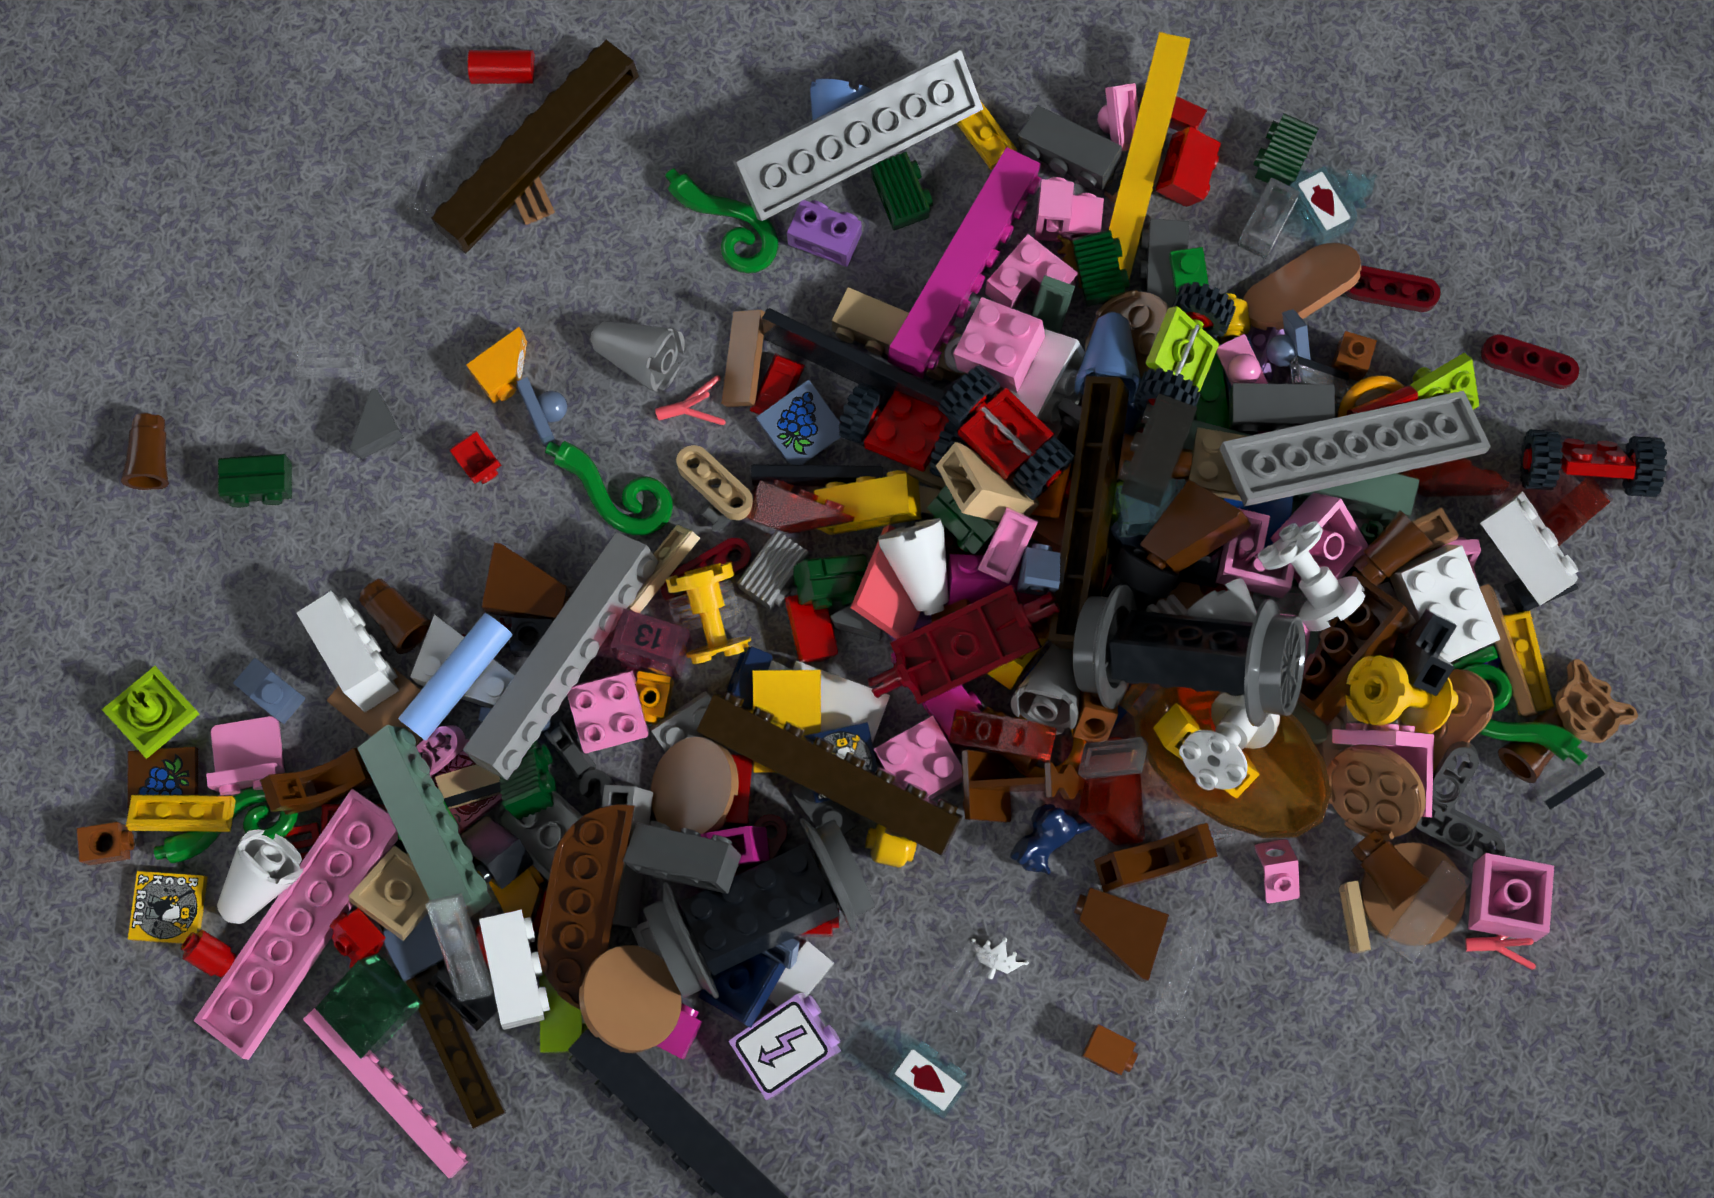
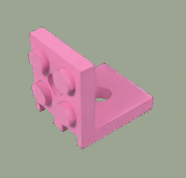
(1412, 746)

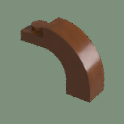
(318, 785)
(1156, 858)

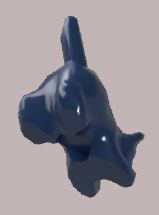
(1050, 831)

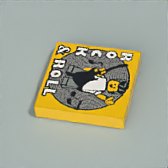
(166, 907)

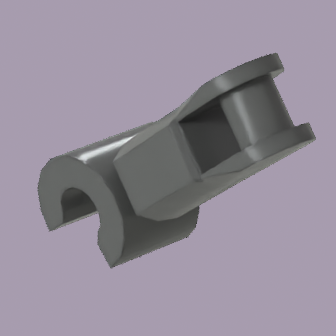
(578, 761)

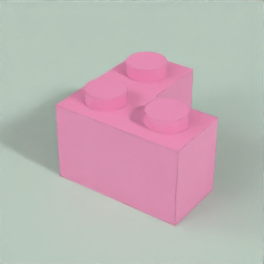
(1065, 213)
(1024, 272)
(1241, 561)

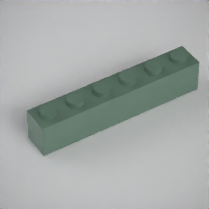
(422, 818)

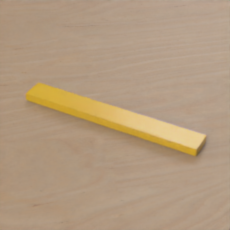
(1147, 144)

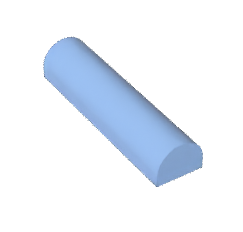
(455, 676)

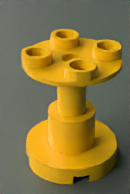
(706, 599)
(1383, 693)

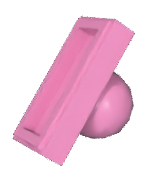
(1119, 114)
(1240, 362)
(1007, 545)

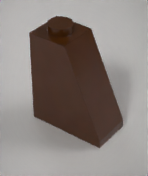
(1192, 528)
(520, 588)
(1123, 929)

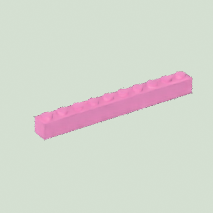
(393, 1099)

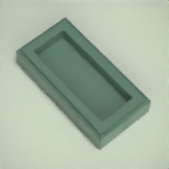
(1053, 303)

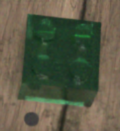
(369, 1005)

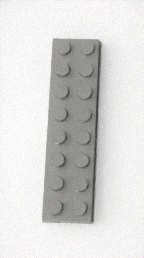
(858, 134)
(1353, 448)

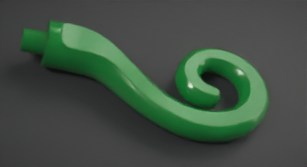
(695, 199)
(579, 463)
(1549, 735)
(192, 843)

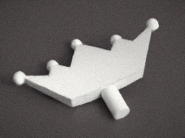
(1004, 963)

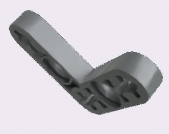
(1443, 806)

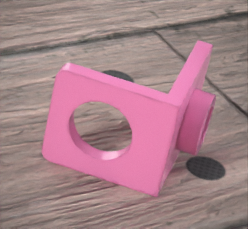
(1280, 872)

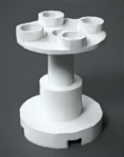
(1325, 593)
(1218, 756)

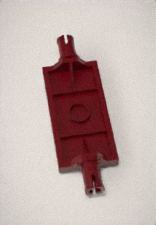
(965, 644)

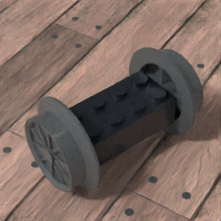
(1131, 646)
(760, 910)

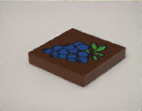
(163, 773)

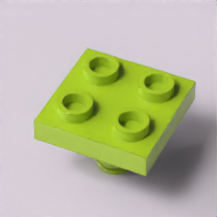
(1449, 378)
(150, 712)

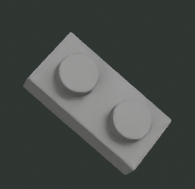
(681, 722)

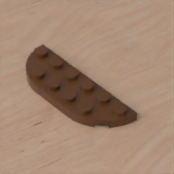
(582, 897)

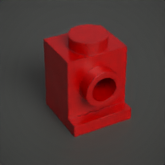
(356, 936)

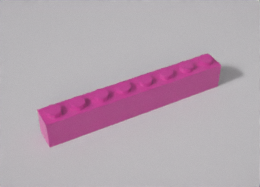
(964, 262)

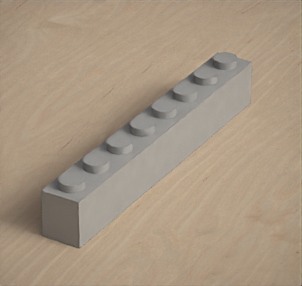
(561, 656)

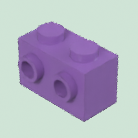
(824, 232)

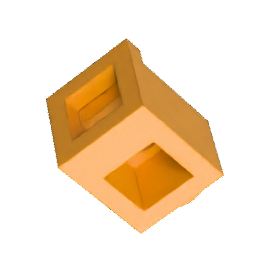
(662, 687)

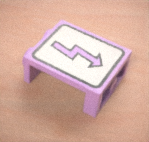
(785, 1045)

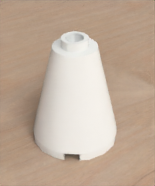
(919, 563)
(257, 875)

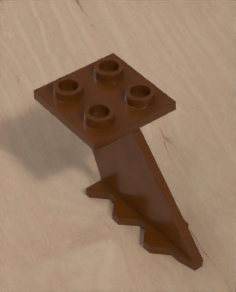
(989, 785)

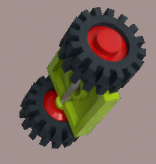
(1185, 345)

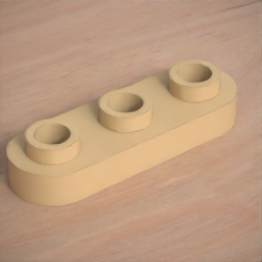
(712, 472)

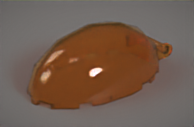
(1279, 803)

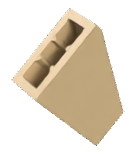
(979, 487)

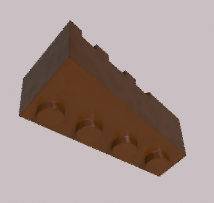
(1364, 633)

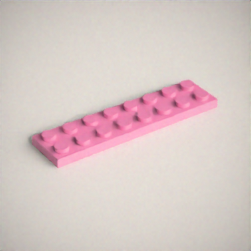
(297, 926)

